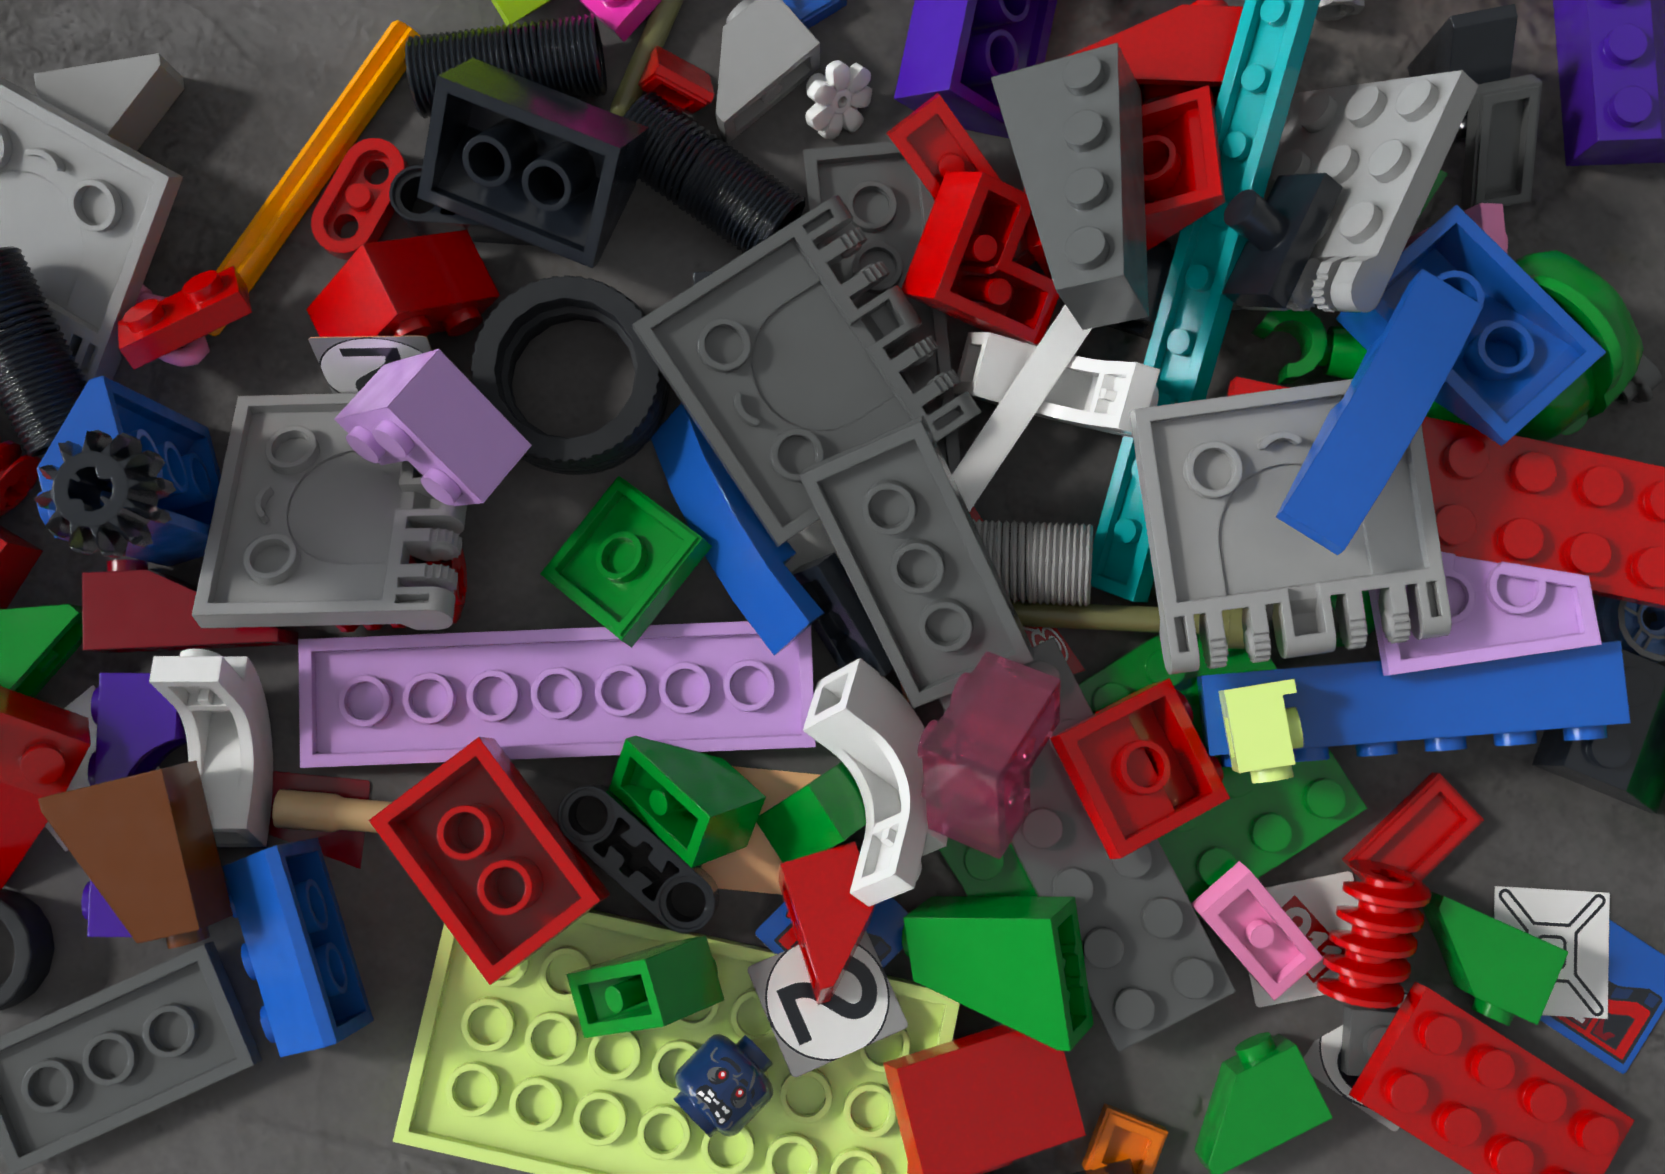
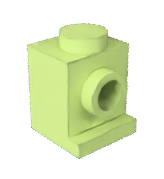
(1262, 730)

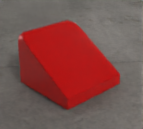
(677, 81)

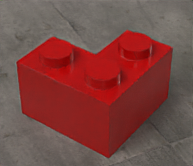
(968, 264)
(407, 289)

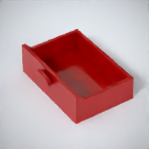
(982, 1102)

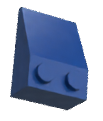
(1520, 345)

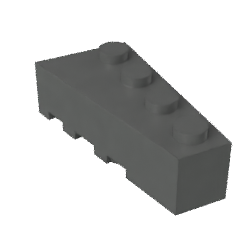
(1083, 174)

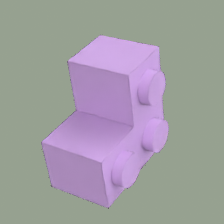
(436, 421)

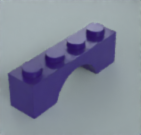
(133, 737)

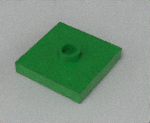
(625, 561)

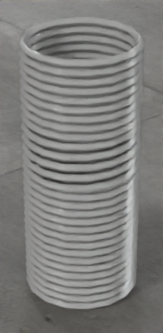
(1046, 568)

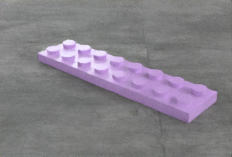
(549, 693)

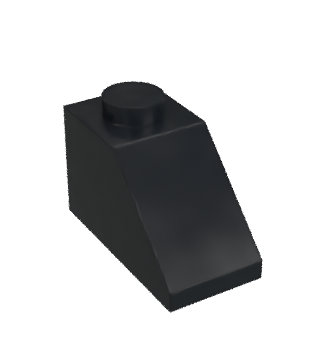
(1471, 42)

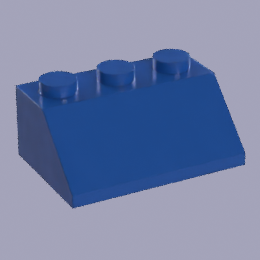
(297, 947)

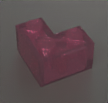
(984, 752)

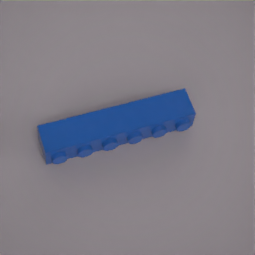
(1500, 697)

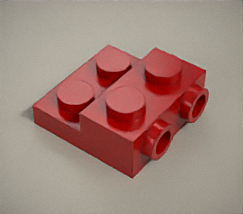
(1140, 768)

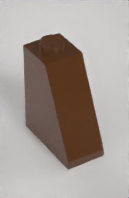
(147, 851)

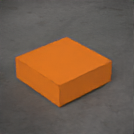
(1124, 1137)

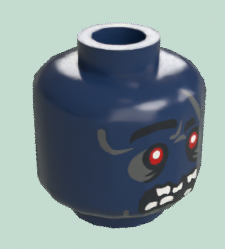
(724, 1085)

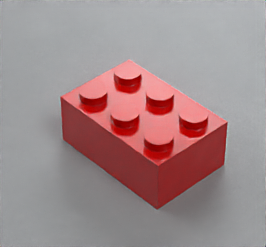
(489, 858)

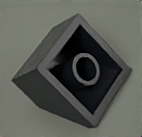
(1632, 758)

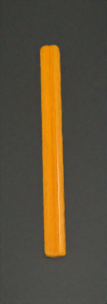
(320, 157)

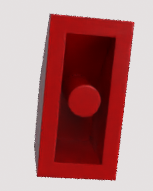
(825, 914)

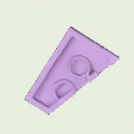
(1498, 615)

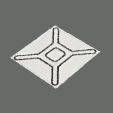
(1572, 922)

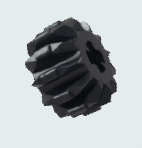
(79, 487)

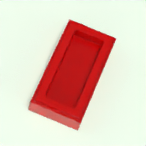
(1419, 829)

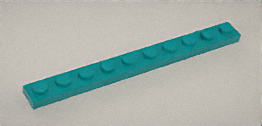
(1192, 307)

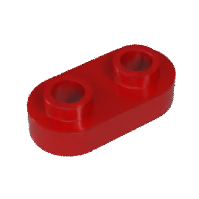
(355, 199)

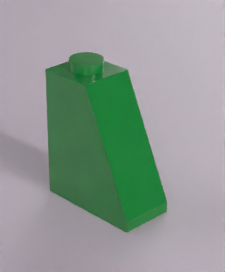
(1005, 960)

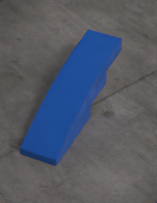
(1379, 412)
(741, 547)

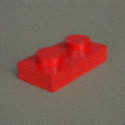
(201, 307)

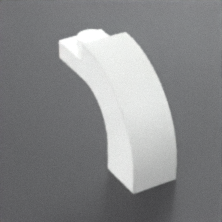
(1086, 394)
(227, 736)
(877, 739)

